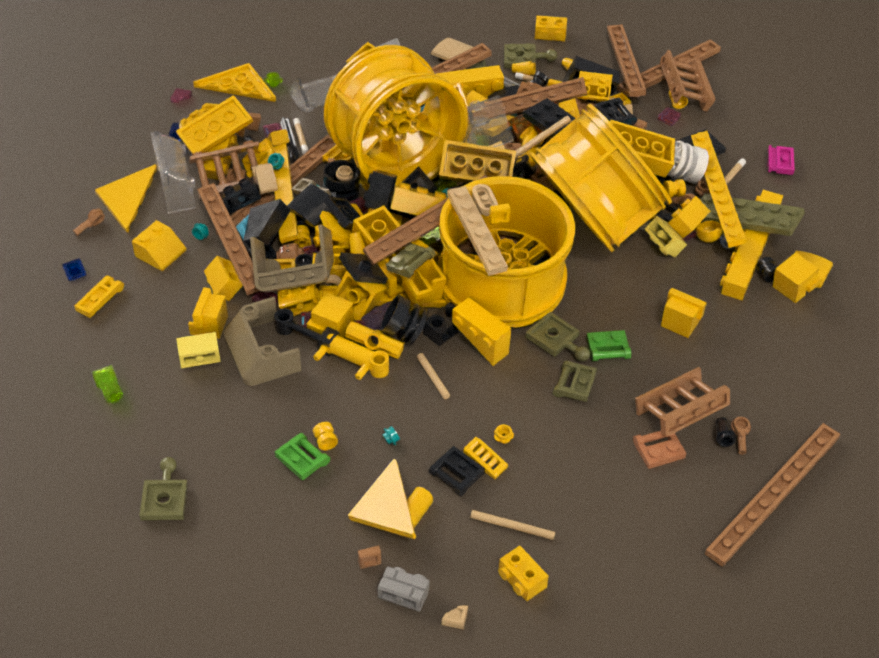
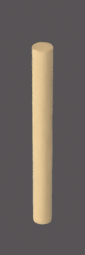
(542, 136)
(513, 525)

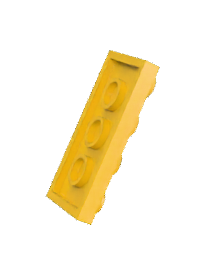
(214, 126)

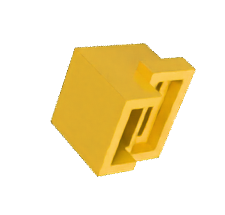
(796, 277)
(425, 284)
(682, 312)
(331, 313)
(209, 314)

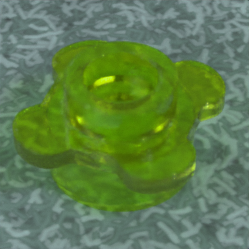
(273, 79)

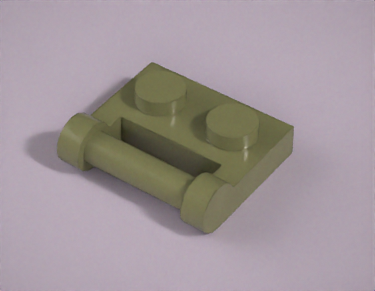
(410, 259)
(581, 382)

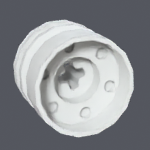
(689, 162)

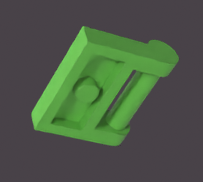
(608, 345)
(298, 460)

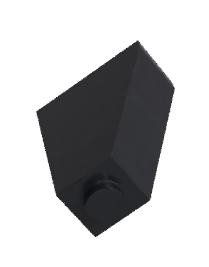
(265, 221)

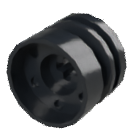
(348, 189)
(408, 322)

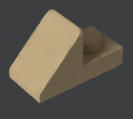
(265, 178)

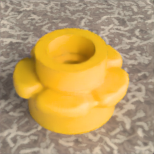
(503, 430)

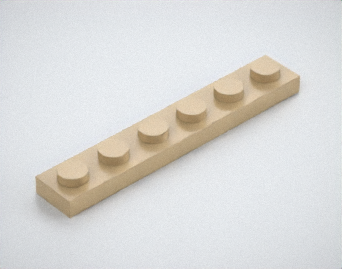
(477, 231)

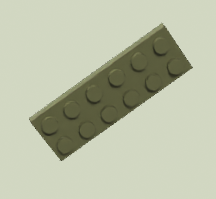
(760, 215)

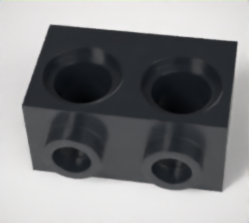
(440, 326)

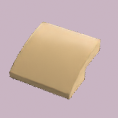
(449, 48)

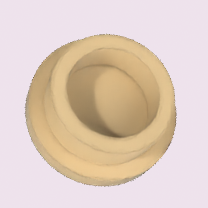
(344, 173)

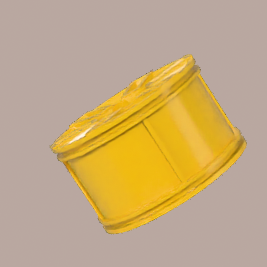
(525, 290)

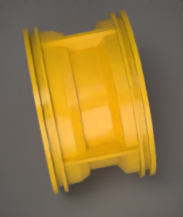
(370, 105)
(601, 177)

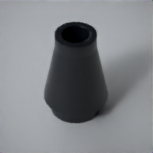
(724, 433)

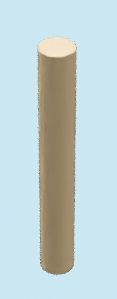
(433, 376)

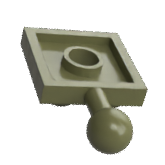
(525, 52)
(555, 344)
(156, 489)

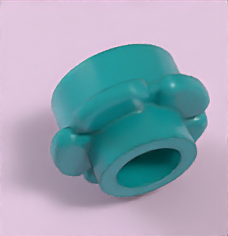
(273, 158)
(200, 231)
(390, 435)

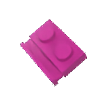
(781, 160)

